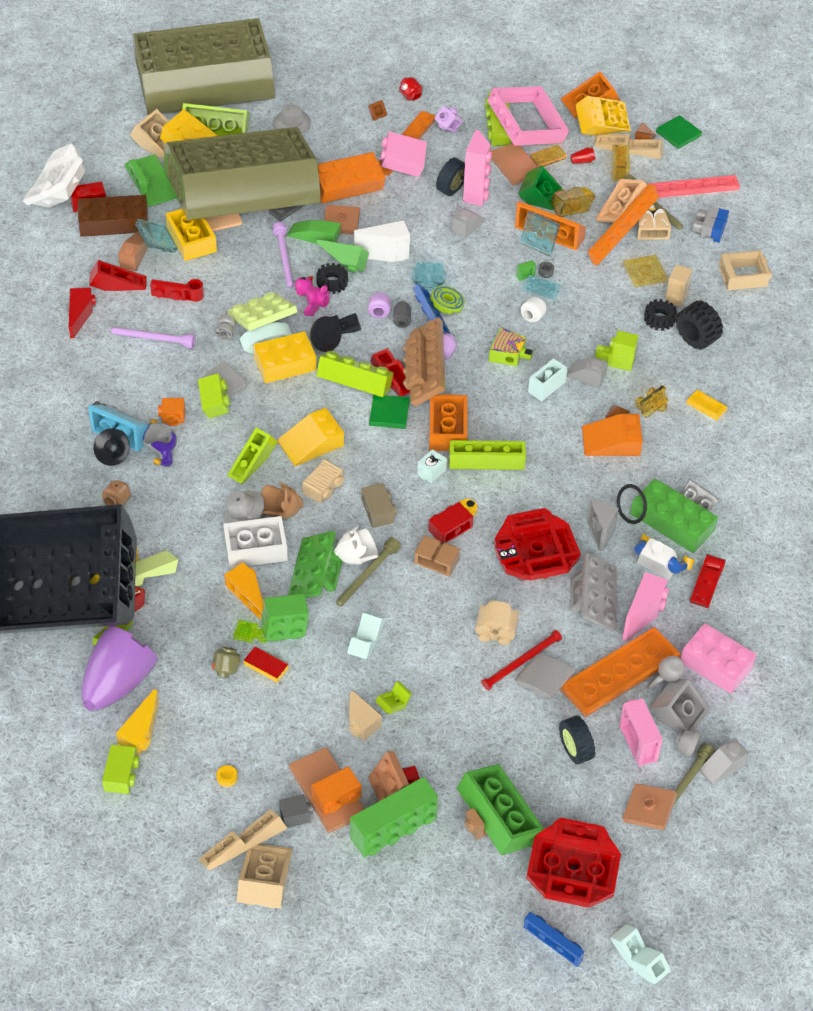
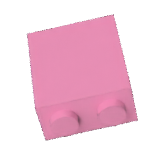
(403, 154)

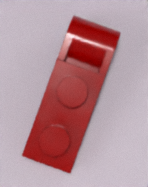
(191, 291)
(707, 581)

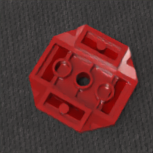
(574, 845)

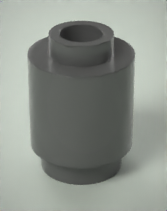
(402, 314)

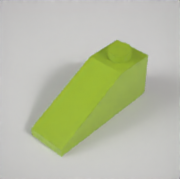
(252, 455)

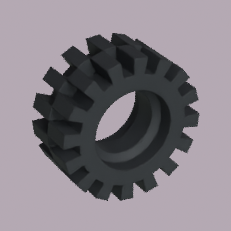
(332, 271)
(658, 321)

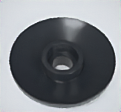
(104, 443)

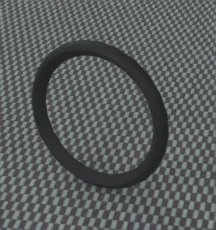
(644, 503)

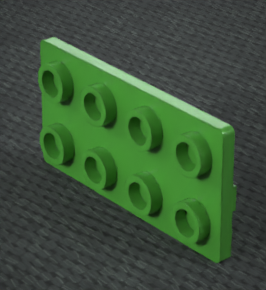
(150, 179)
(316, 566)

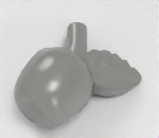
(670, 670)

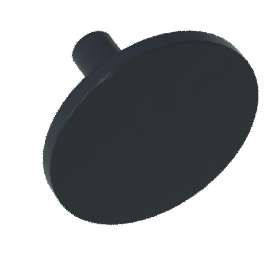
(325, 334)

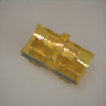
(655, 400)

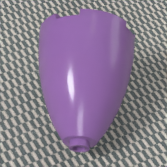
(115, 668)

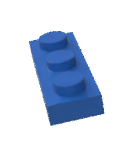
(554, 939)

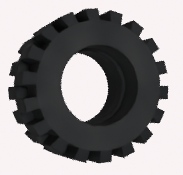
(699, 324)

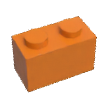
(336, 791)

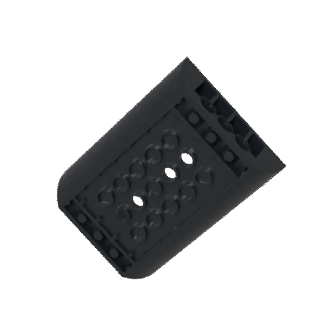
(58, 549)

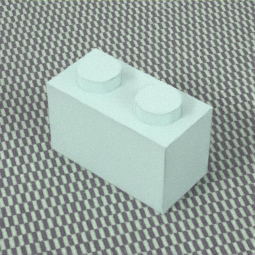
(547, 379)

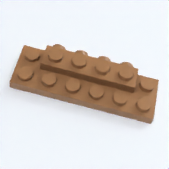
(425, 362)

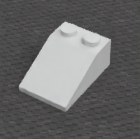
(385, 242)

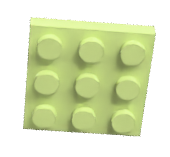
(262, 311)

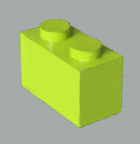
(214, 395)
(120, 769)

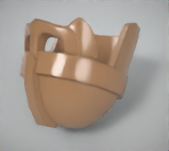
(281, 502)

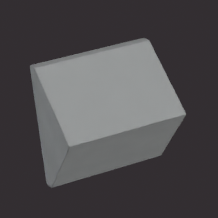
(601, 521)

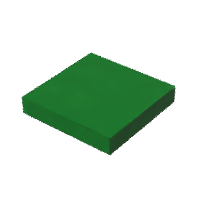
(678, 132)
(389, 411)

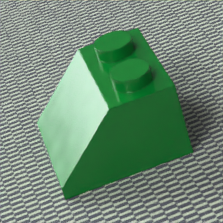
(539, 188)

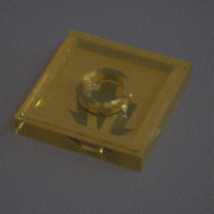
(645, 271)

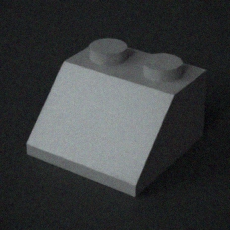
(680, 706)

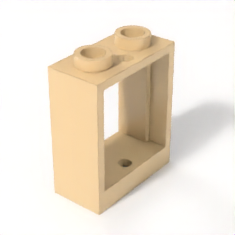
(744, 259)

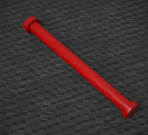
(555, 636)

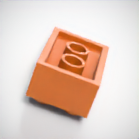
(595, 86)
(613, 436)

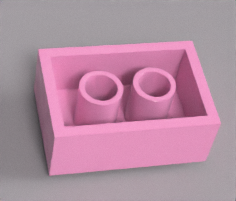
(718, 658)

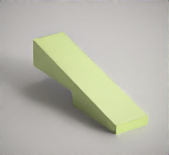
(155, 565)

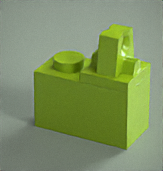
(620, 352)

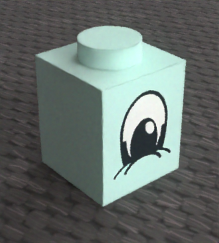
(431, 466)

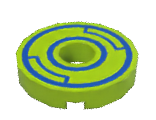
(455, 303)

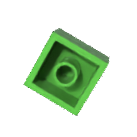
(284, 617)

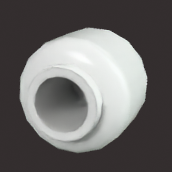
(533, 309)

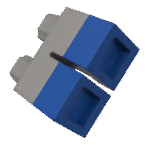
(711, 223)

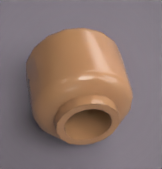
(116, 493)

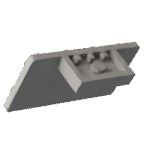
(596, 592)

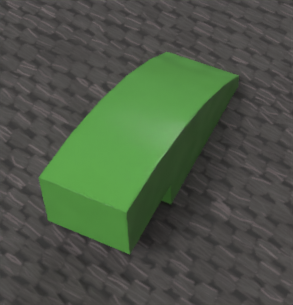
(315, 230)

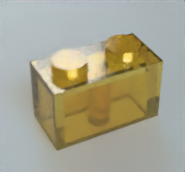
(620, 162)

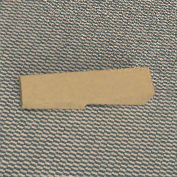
(644, 147)
(233, 844)

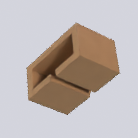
(437, 556)

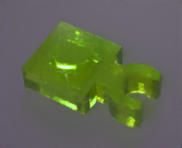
(248, 632)

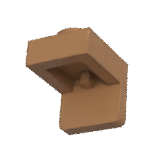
(474, 824)

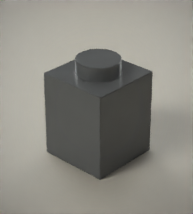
(295, 810)

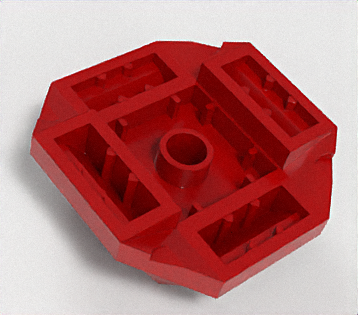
(542, 542)

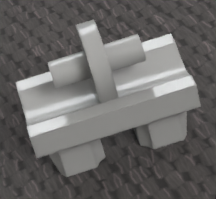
(699, 495)

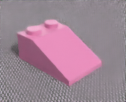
(646, 605)

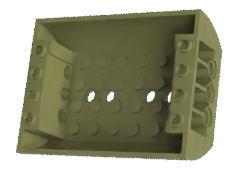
(204, 72)
(242, 172)

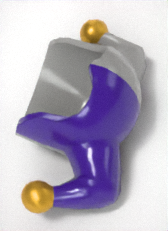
(161, 441)

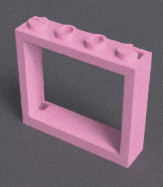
(536, 94)

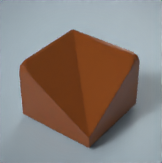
(644, 132)

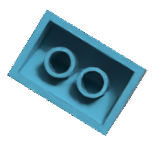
(106, 418)

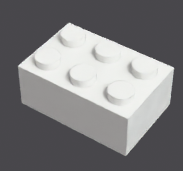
(255, 542)

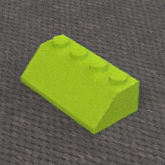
(220, 120)

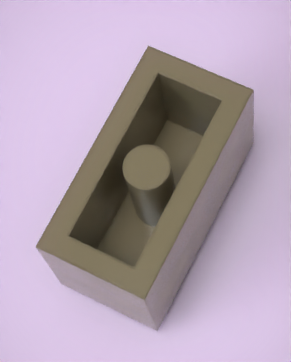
(378, 505)

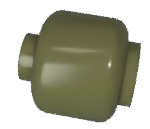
(225, 661)

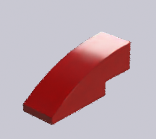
(385, 359)

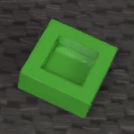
(525, 269)

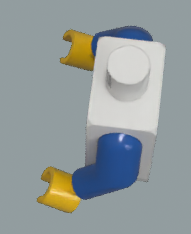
(660, 558)

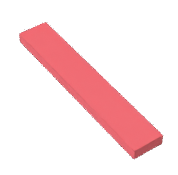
(696, 186)

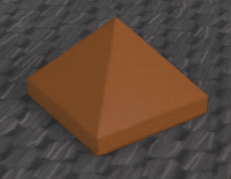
(377, 110)
(616, 410)

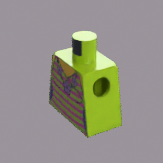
(509, 348)

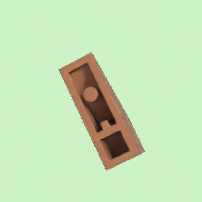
(132, 252)

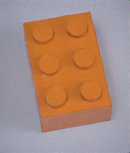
(447, 420)

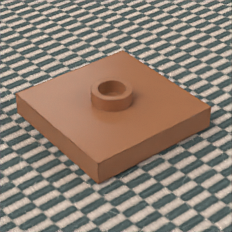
(345, 215)
(649, 806)

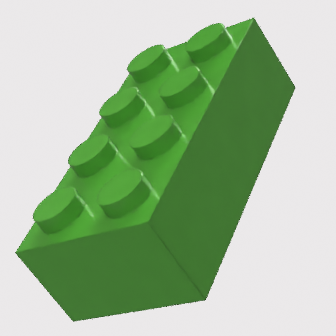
(675, 515)
(501, 808)
(393, 817)

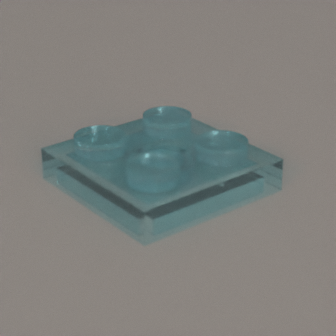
(539, 233)
(156, 236)

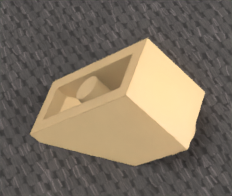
(362, 718)

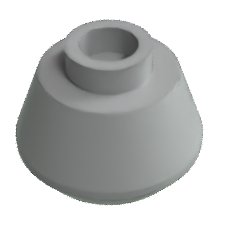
(688, 742)

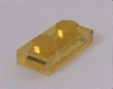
(548, 156)

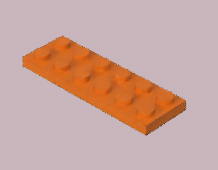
(618, 672)

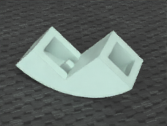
(264, 333)
(367, 635)
(644, 960)

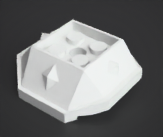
(57, 179)

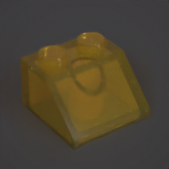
(572, 201)

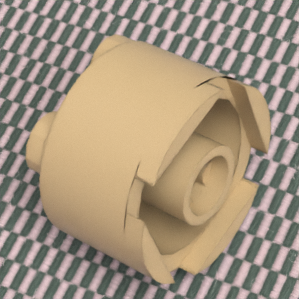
(496, 622)

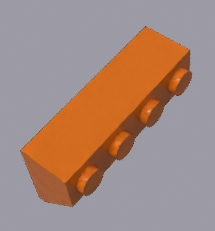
(569, 234)

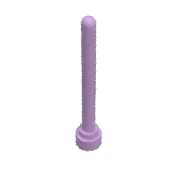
(279, 231)
(186, 340)

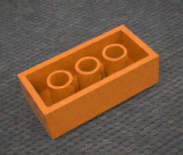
(350, 177)

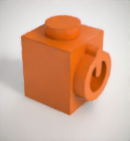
(172, 411)

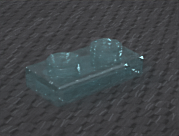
(541, 287)

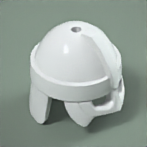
(356, 547)

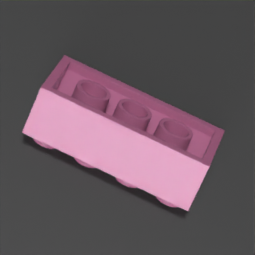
(477, 170)

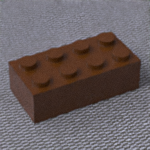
(111, 215)

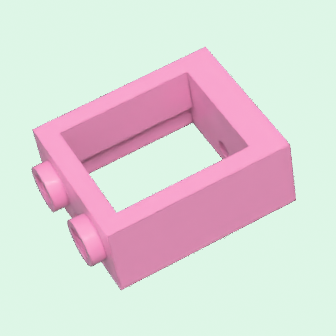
(640, 732)

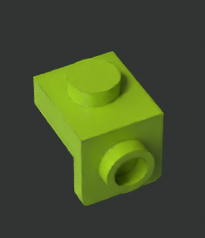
(394, 700)

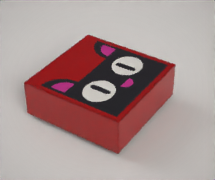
(507, 552)

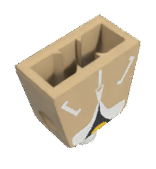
(654, 225)

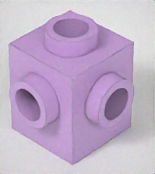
(448, 119)

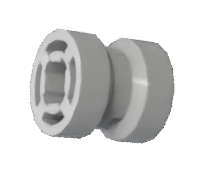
(225, 327)

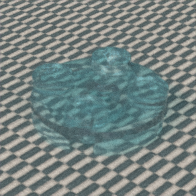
(437, 273)

